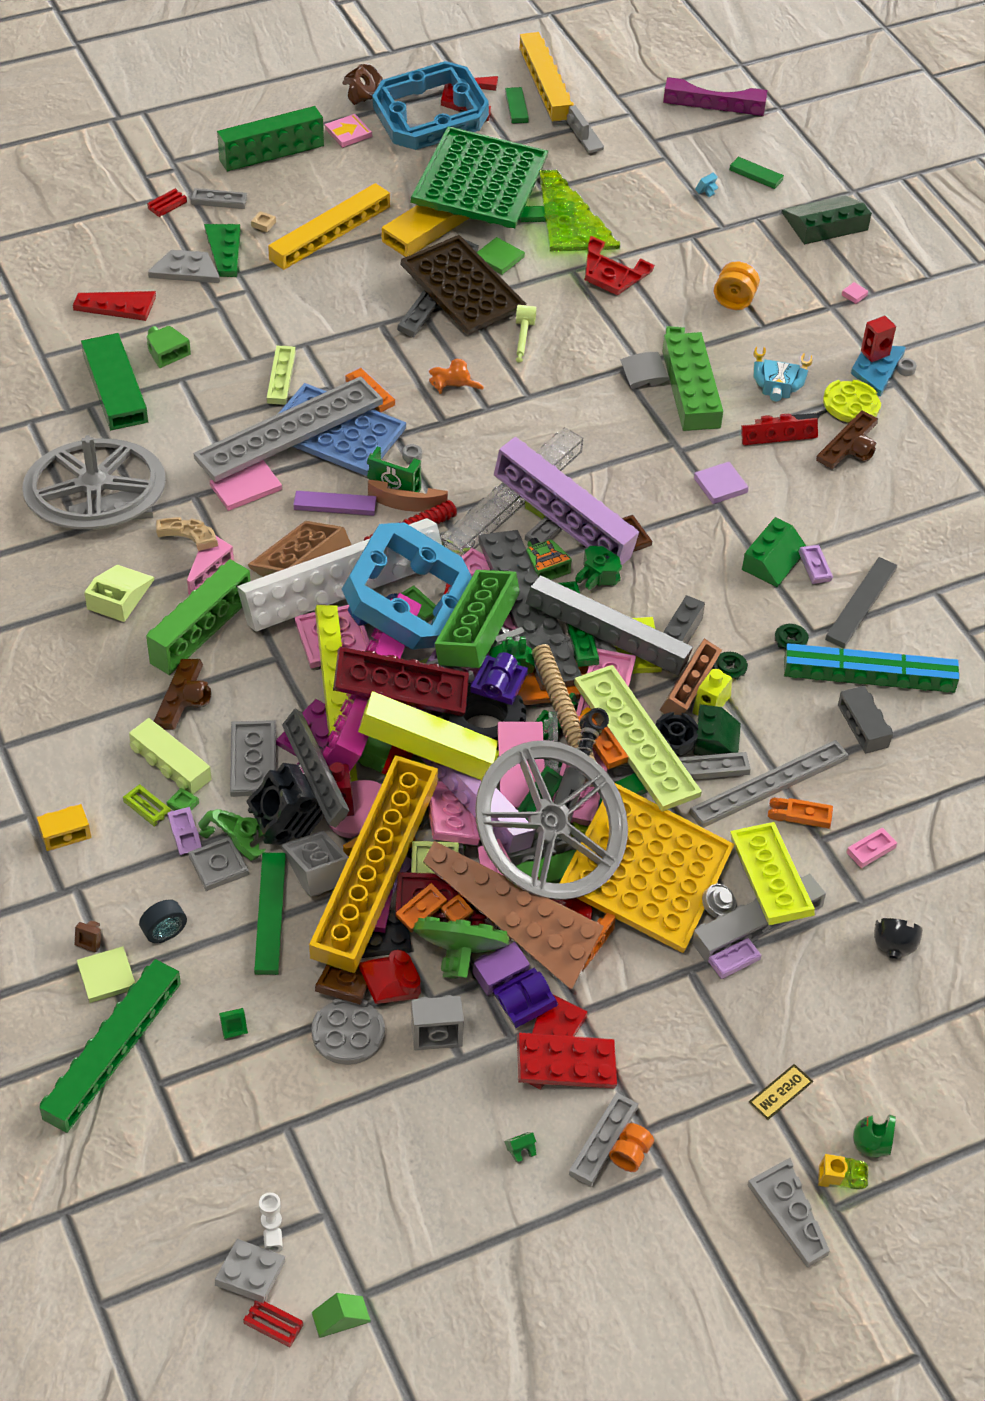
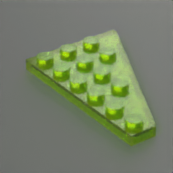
(569, 218)

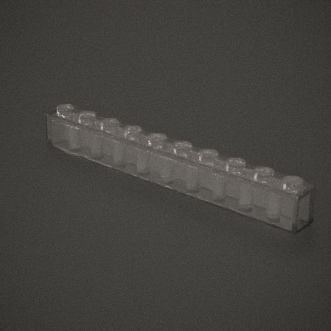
(503, 501)

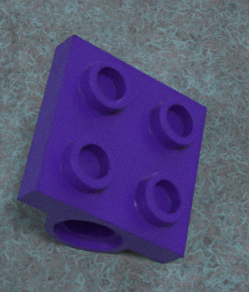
(499, 678)
(525, 997)

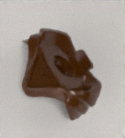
(357, 90)

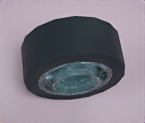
(163, 921)

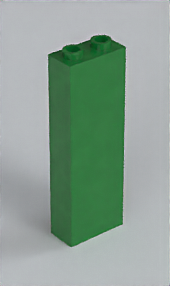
(114, 381)

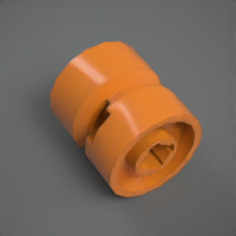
(629, 1149)

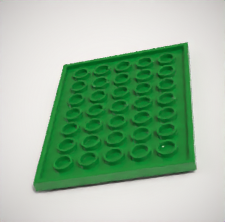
(480, 177)

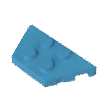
(878, 372)

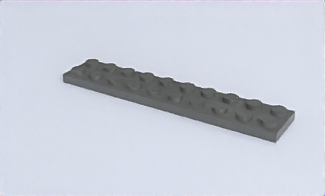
(508, 553)

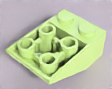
(117, 592)

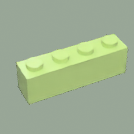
(170, 756)

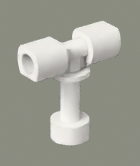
(271, 1220)

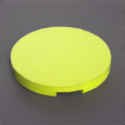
(848, 398)

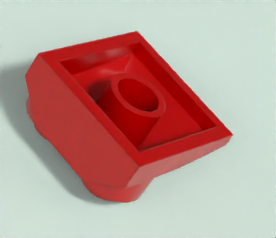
(391, 978)

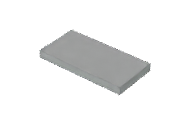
(251, 755)

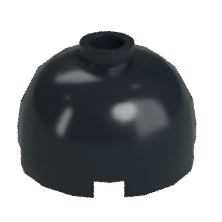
(678, 731)
(896, 937)

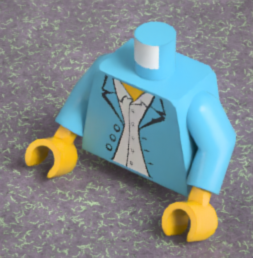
(779, 378)

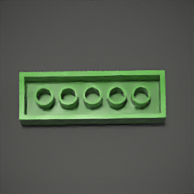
(692, 381)
(197, 617)
(477, 618)

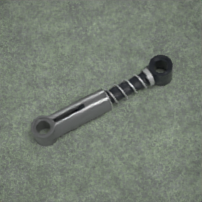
(572, 778)

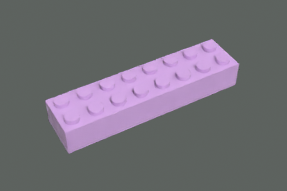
(563, 500)

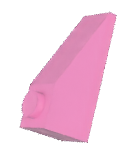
(207, 563)

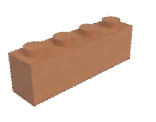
(691, 678)

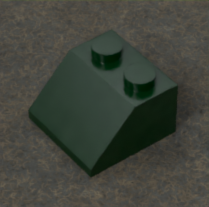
(716, 731)

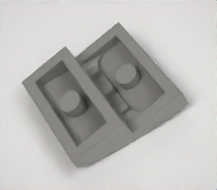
(644, 369)

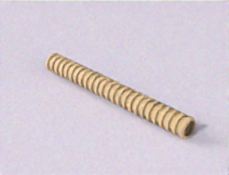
(558, 695)

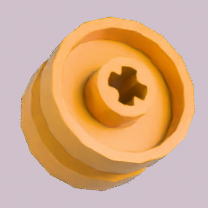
(736, 285)

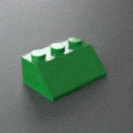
(773, 552)

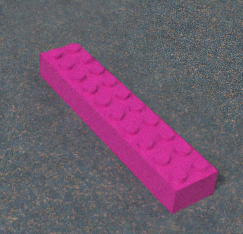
(346, 742)

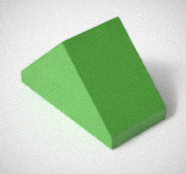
(340, 1314)

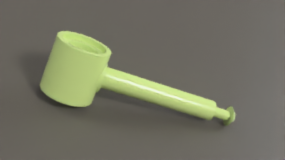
(525, 316)

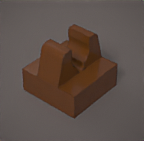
(88, 935)

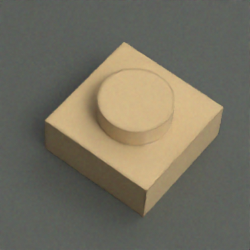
(263, 221)

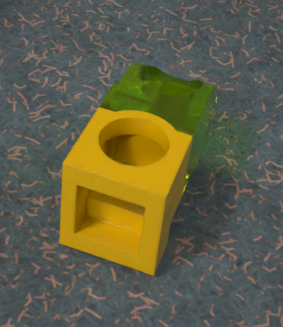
(842, 1172)

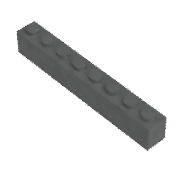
(609, 625)

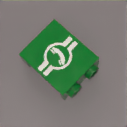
(397, 477)

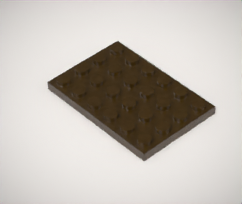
(462, 284)

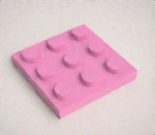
(351, 634)

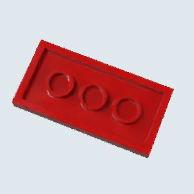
(566, 1060)

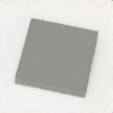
(218, 863)

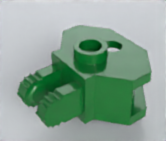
(598, 568)
(518, 649)

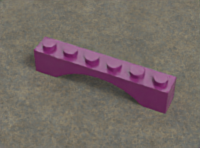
(746, 101)

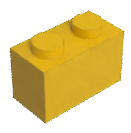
(64, 827)

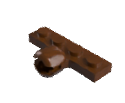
(851, 441)
(183, 692)

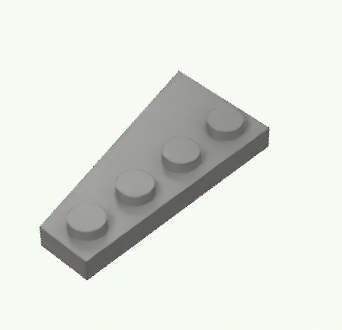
(110, 503)
(786, 1204)

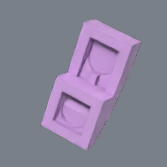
(184, 830)

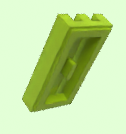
(127, 799)

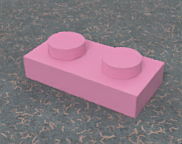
(871, 847)

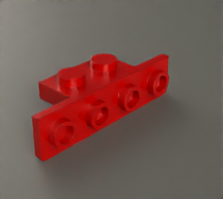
(779, 429)

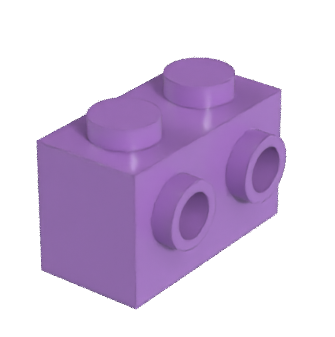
(499, 967)

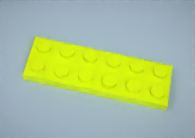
(772, 873)

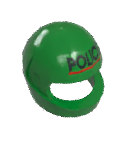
(873, 1138)

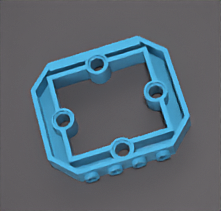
(394, 114)
(394, 616)

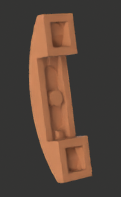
(405, 499)

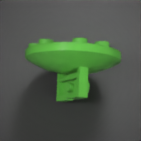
(460, 941)

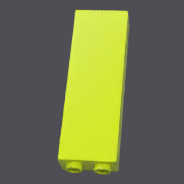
(428, 736)

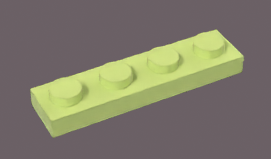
(281, 375)

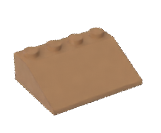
(300, 545)

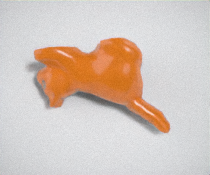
(455, 375)

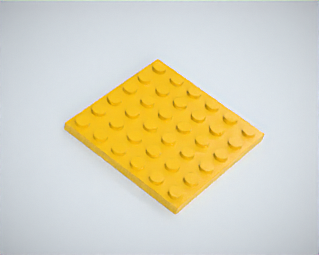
(661, 871)

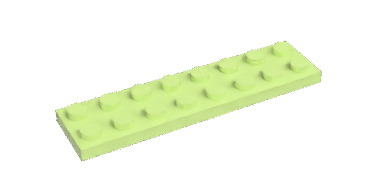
(644, 744)

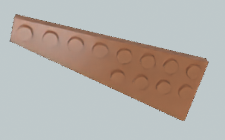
(541, 926)

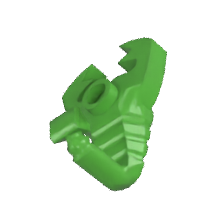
(238, 828)

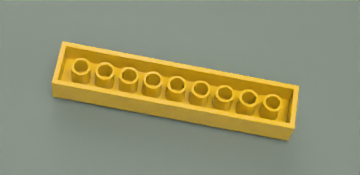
(373, 864)

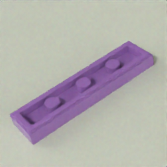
(335, 503)

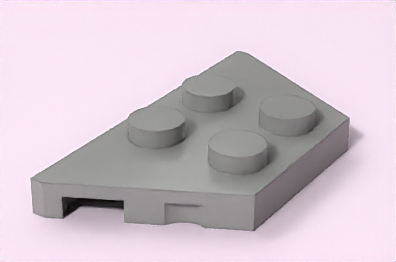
(185, 266)

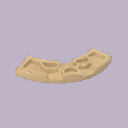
(192, 529)

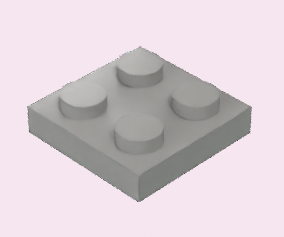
(250, 1270)

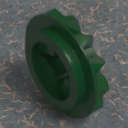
(791, 630)
(729, 658)

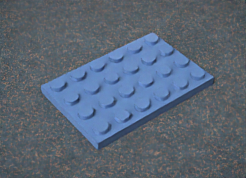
(351, 440)

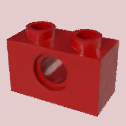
(878, 338)

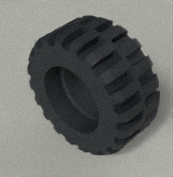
(482, 705)

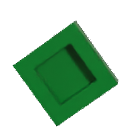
(233, 1023)
(520, 1142)

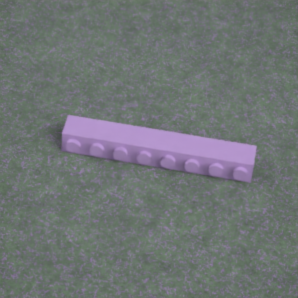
(466, 790)

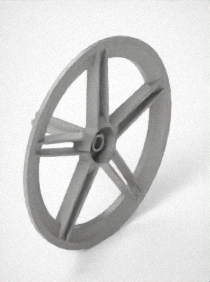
(94, 480)
(552, 819)

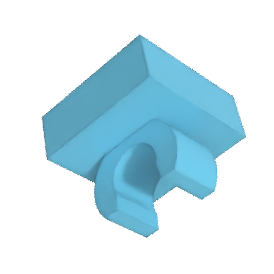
(707, 185)

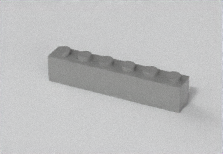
(744, 923)

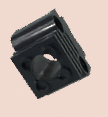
(285, 805)

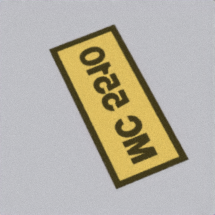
(780, 1091)

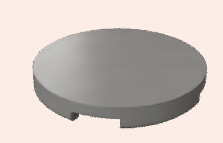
(348, 1031)

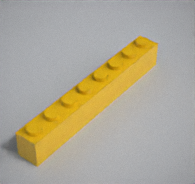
(545, 76)
(329, 226)

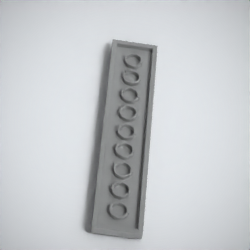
(287, 429)

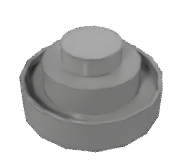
(718, 900)

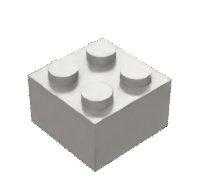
(437, 1022)

